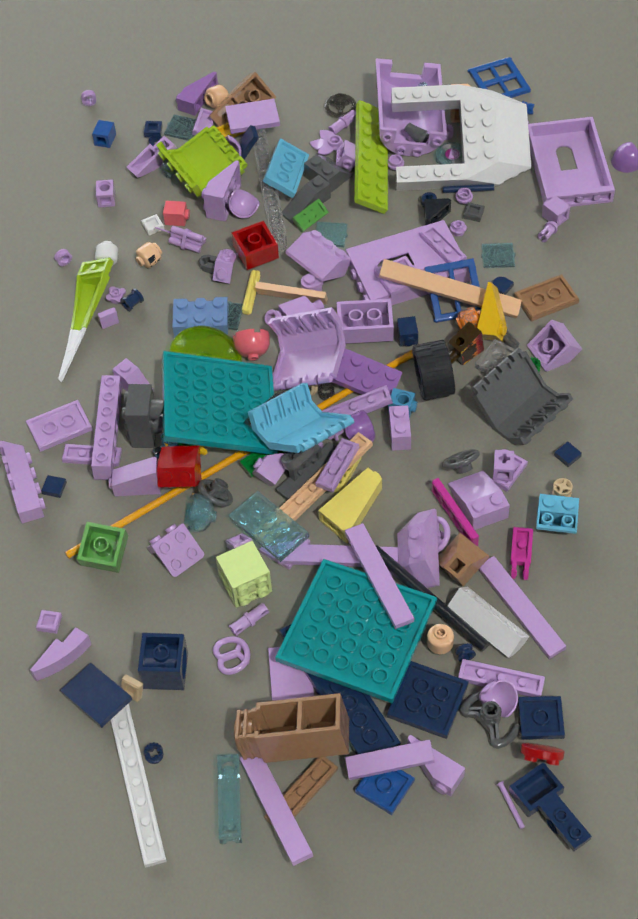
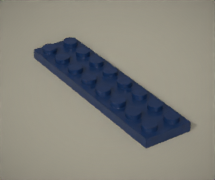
(367, 725)

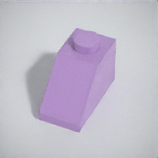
(129, 374)
(269, 468)

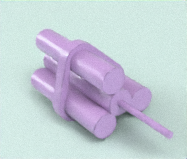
(185, 239)

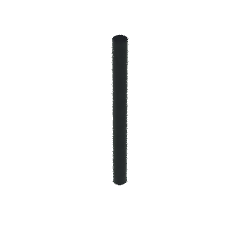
(440, 607)

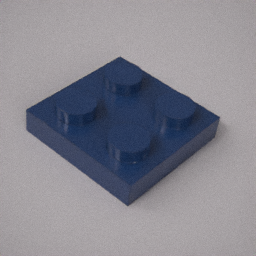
(541, 717)

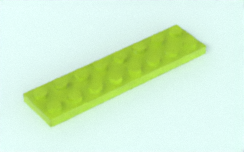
(370, 160)

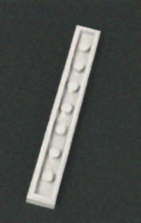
(138, 788)

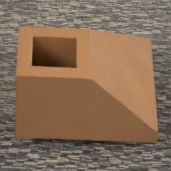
(462, 559)

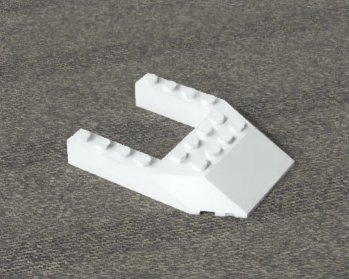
(491, 136)

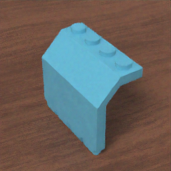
(295, 422)

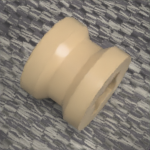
(561, 485)

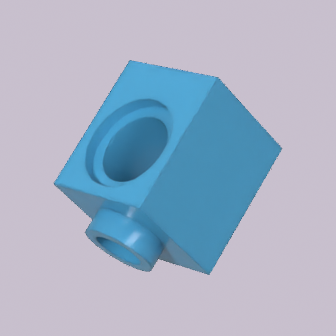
(403, 398)

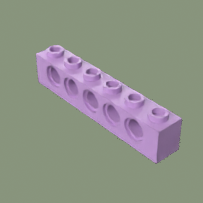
(107, 427)

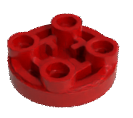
(539, 751)

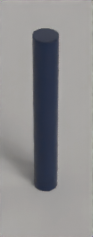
(474, 188)

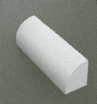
(488, 621)

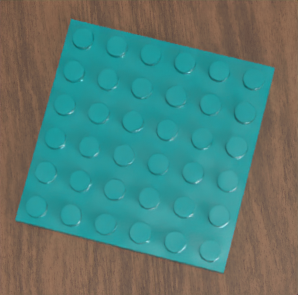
(211, 400)
(349, 636)

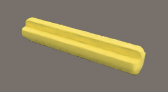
(250, 292)

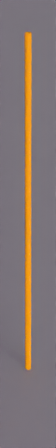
(224, 463)

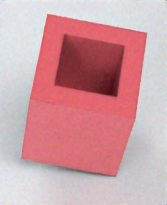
(175, 213)

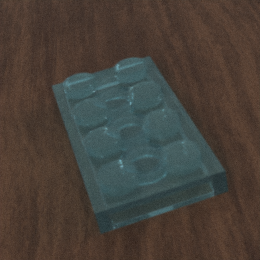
(269, 526)

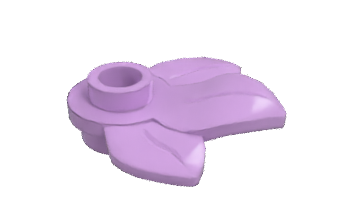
(327, 142)

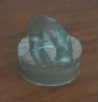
(168, 173)

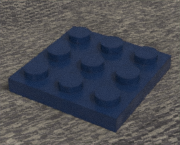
(428, 699)

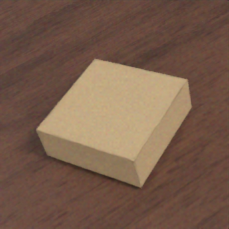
(132, 687)

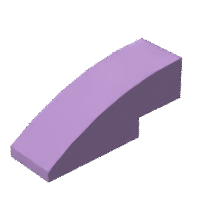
(149, 159)
(61, 654)

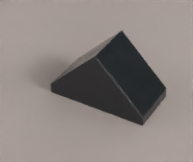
(436, 209)

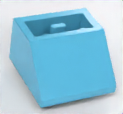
(557, 513)

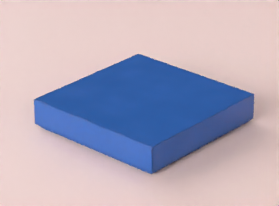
(385, 789)

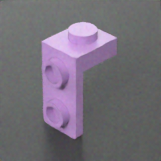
(224, 266)

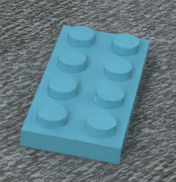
(286, 168)

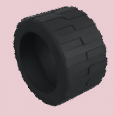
(433, 369)

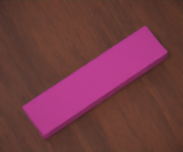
(454, 511)

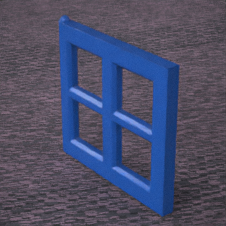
(501, 79)
(450, 267)

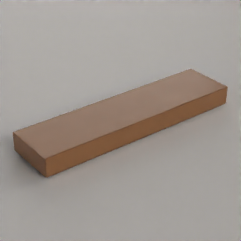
(308, 785)

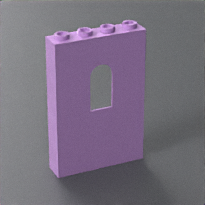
(580, 186)
(369, 255)

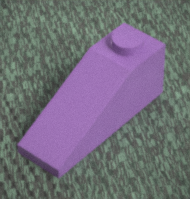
(192, 96)

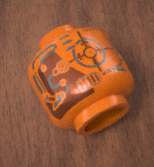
(469, 314)

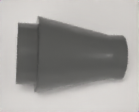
(417, 133)

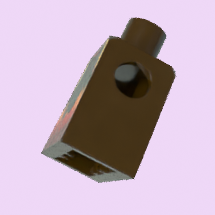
(466, 344)

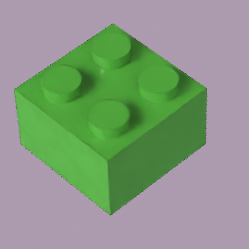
(102, 547)

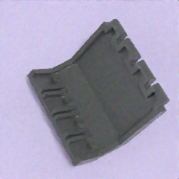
(518, 399)

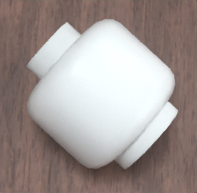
(105, 250)

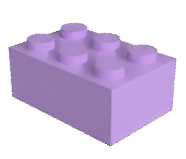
(366, 320)

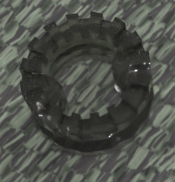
(326, 386)

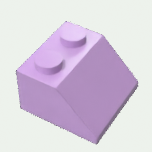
(554, 346)

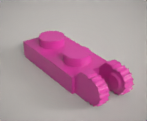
(521, 550)

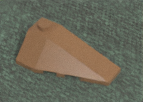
(248, 90)

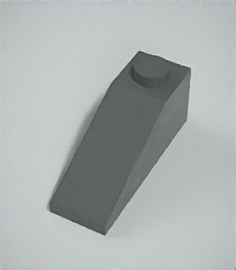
(314, 189)

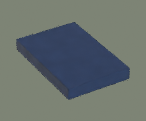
(96, 695)

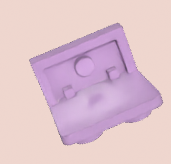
(176, 549)

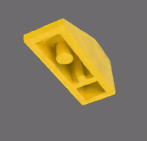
(492, 318)

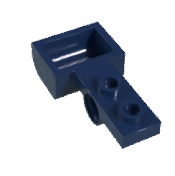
(541, 792)

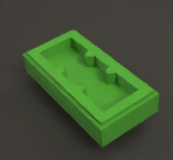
(310, 215)

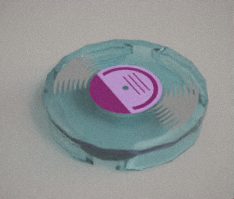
(449, 153)

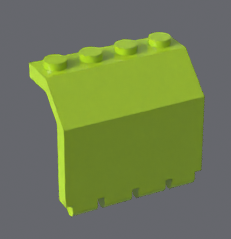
(201, 159)

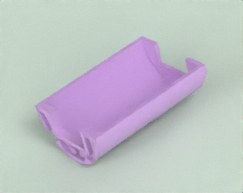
(393, 123)

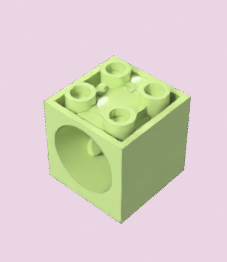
(244, 574)

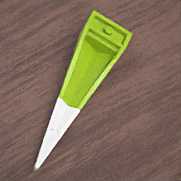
(90, 285)

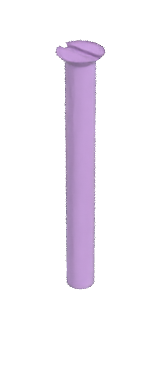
(511, 805)

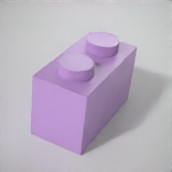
(400, 427)

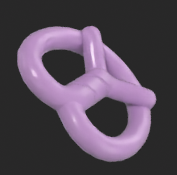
(232, 654)

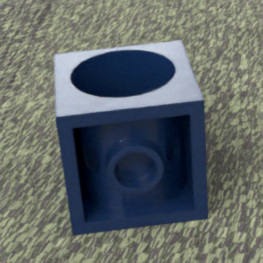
(163, 661)

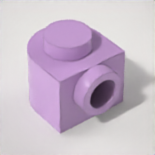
(311, 282)

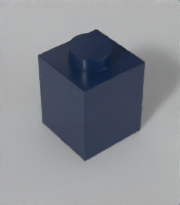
(407, 331)

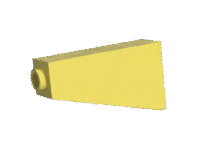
(351, 503)

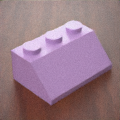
(319, 256)

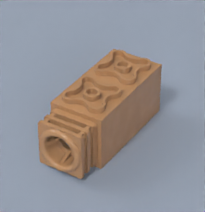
(293, 729)

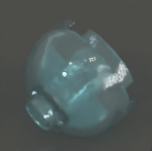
(199, 513)

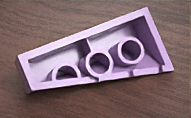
(21, 481)

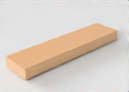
(289, 292)

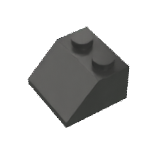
(326, 169)

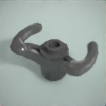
(489, 717)

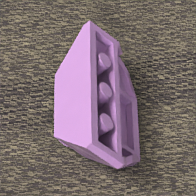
(420, 548)

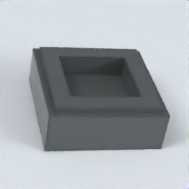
(474, 212)

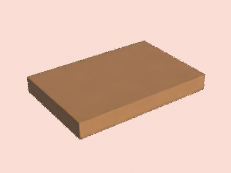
(546, 297)

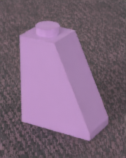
(136, 479)

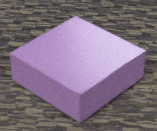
(108, 318)
(49, 621)

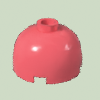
(251, 343)

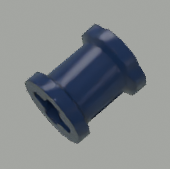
(132, 299)

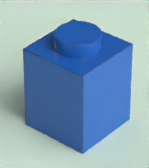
(104, 133)

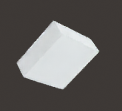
(150, 223)

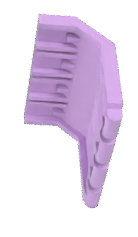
(309, 348)

